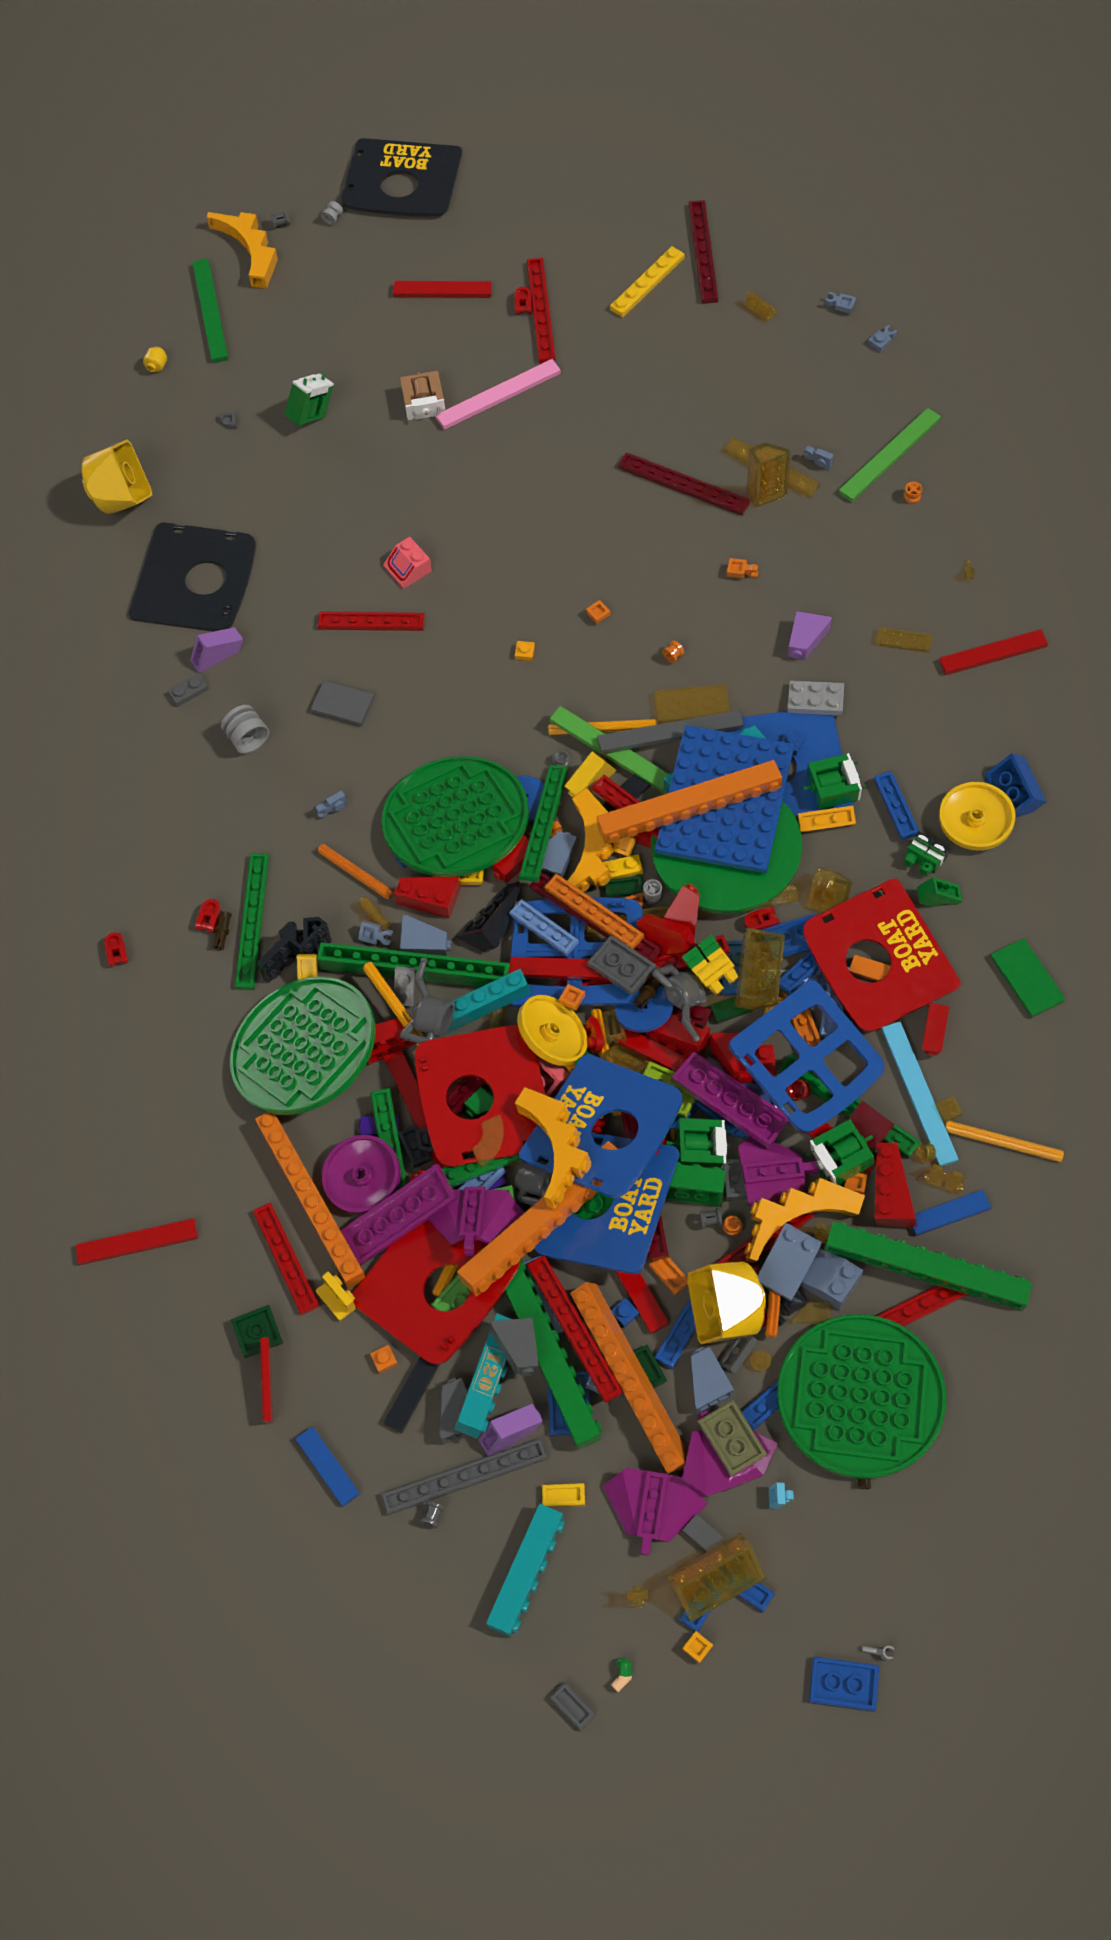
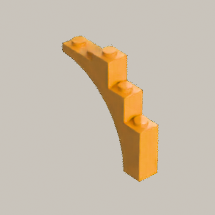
(255, 241)
(591, 868)
(568, 1160)
(823, 1198)

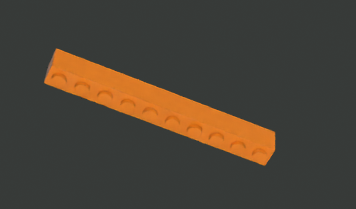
(689, 802)
(310, 1200)
(522, 1237)
(631, 1377)

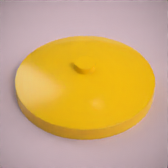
(977, 816)
(552, 1030)

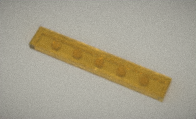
(796, 480)

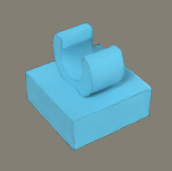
(779, 1496)

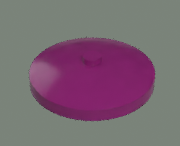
(360, 1173)

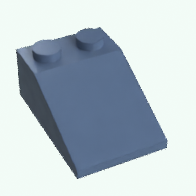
(788, 1261)
(831, 1278)

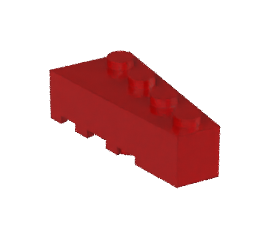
(892, 1194)

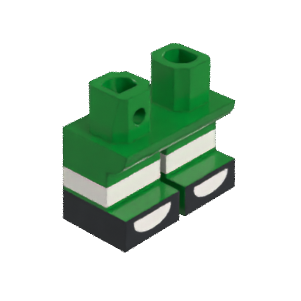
(926, 854)

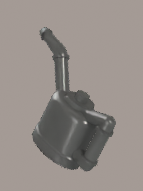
(683, 991)
(429, 1015)
(531, 1181)

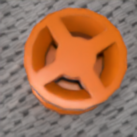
(913, 492)
(673, 651)

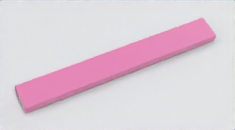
(498, 394)

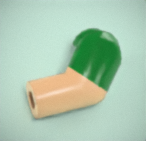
(625, 1674)

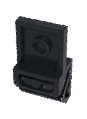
(293, 943)

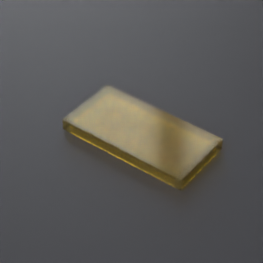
(690, 702)

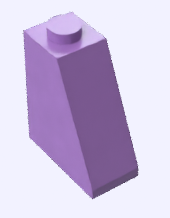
(807, 633)
(215, 647)
(510, 1429)

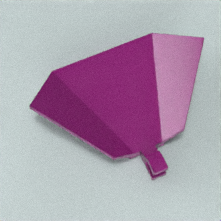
(772, 1170)
(476, 1216)
(707, 1473)
(652, 1504)

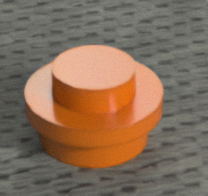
(732, 1225)

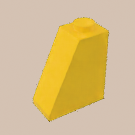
(588, 774)

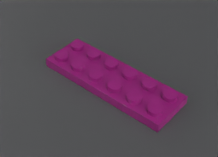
(730, 1099)
(399, 1214)

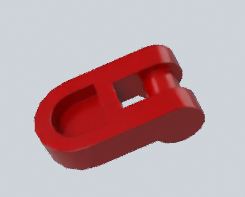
(523, 296)
(211, 910)
(755, 919)
(115, 943)
(594, 1035)

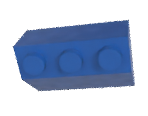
(1018, 783)

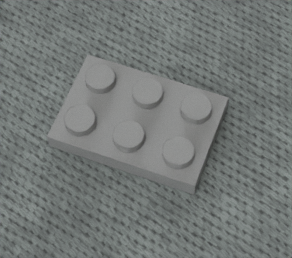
(816, 698)

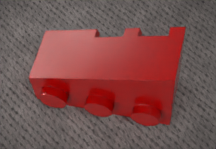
(428, 894)
(677, 1038)
(388, 1040)

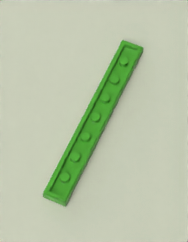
(889, 455)
(625, 758)

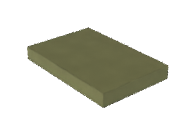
(732, 1438)

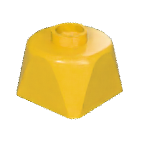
(115, 478)
(726, 1301)

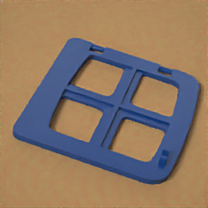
(594, 995)
(809, 1058)

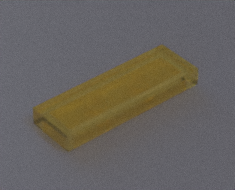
(904, 639)

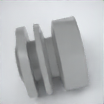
(245, 729)

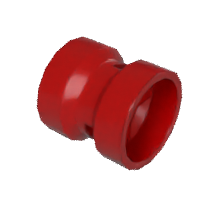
(795, 1089)

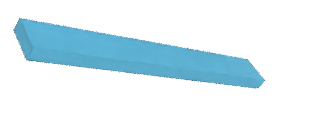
(919, 1094)

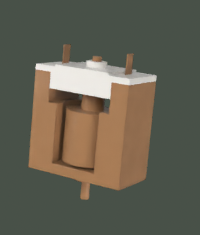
(422, 395)

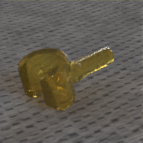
(968, 571)

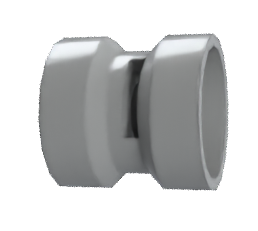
(332, 212)
(652, 887)

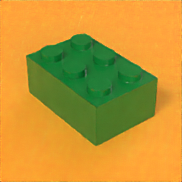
(697, 1185)

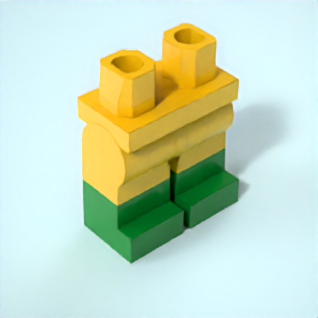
(712, 971)

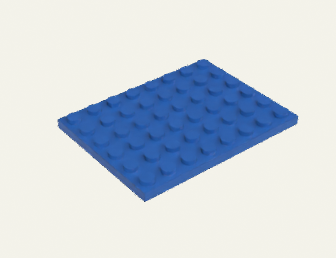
(740, 832)

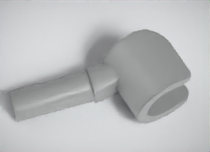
(878, 1651)

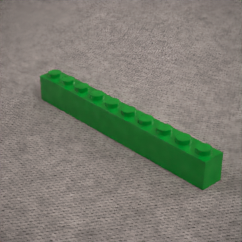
(438, 968)
(928, 1266)
(553, 1362)

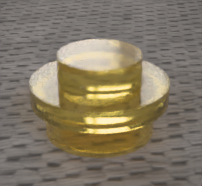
(926, 1152)
(760, 1360)

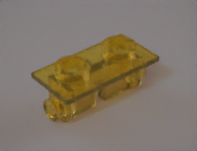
(759, 306)
(953, 1180)

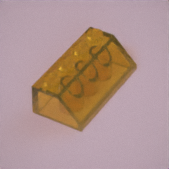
(767, 473)
(759, 969)
(716, 1577)

